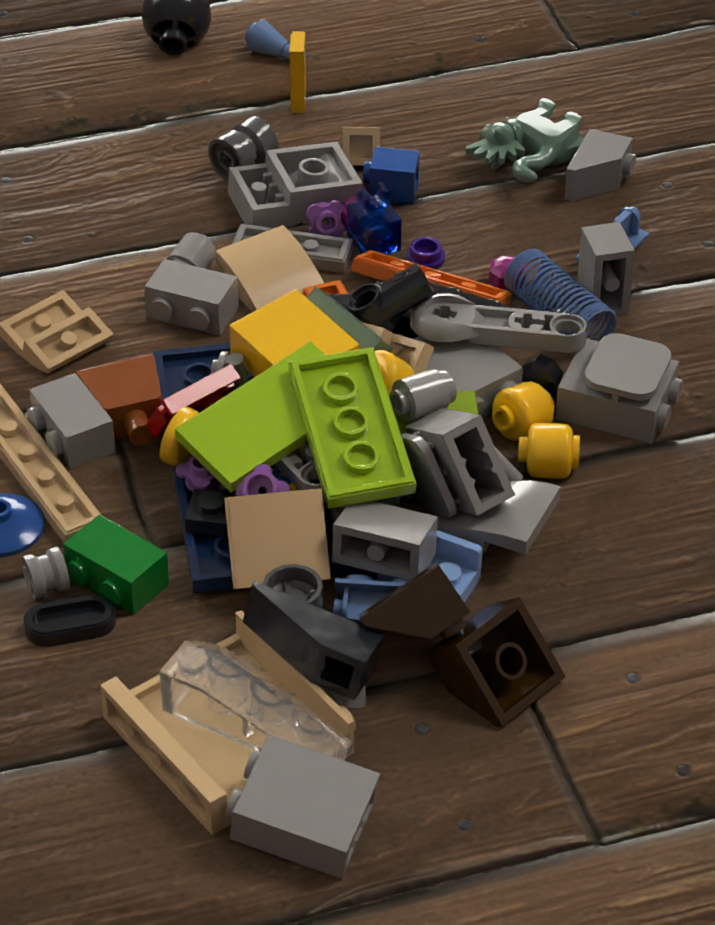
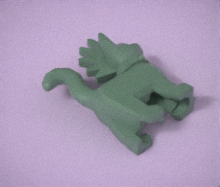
(532, 135)

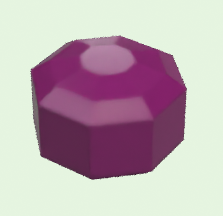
(497, 271)

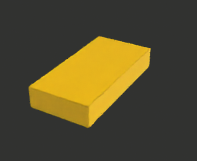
(297, 72)

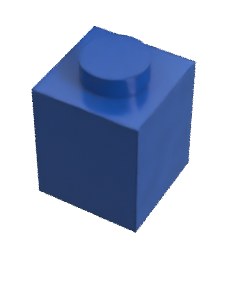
(397, 171)

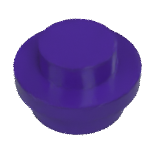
(426, 252)

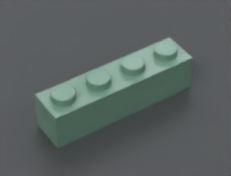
(347, 321)

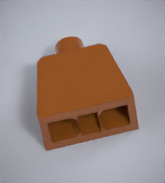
(127, 393)

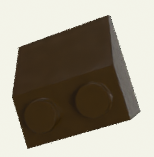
(420, 607)
(497, 662)

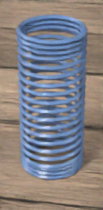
(539, 282)

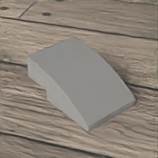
(291, 182)

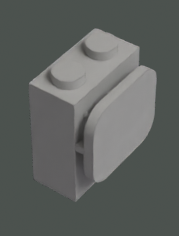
(620, 387)
(455, 464)

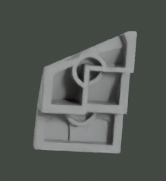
(511, 523)

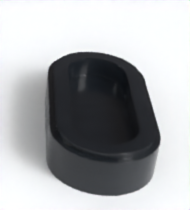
(69, 620)

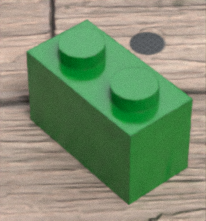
(116, 564)

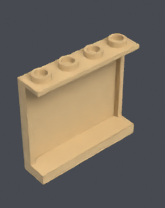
(191, 759)

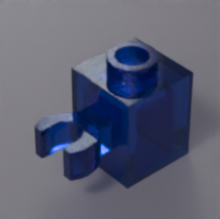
(374, 222)

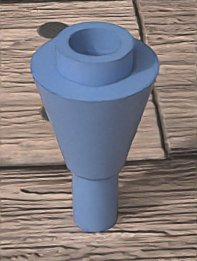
(265, 39)

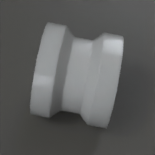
(45, 572)

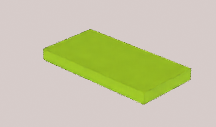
(249, 425)
(351, 428)

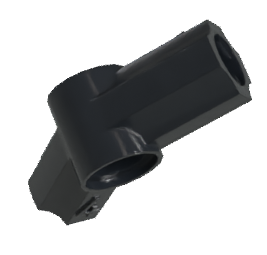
(389, 300)

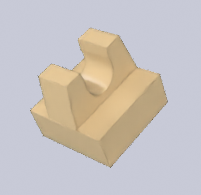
(359, 143)

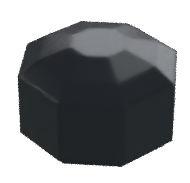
(543, 372)

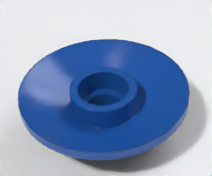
(19, 524)

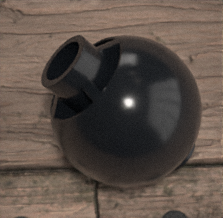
(176, 23)

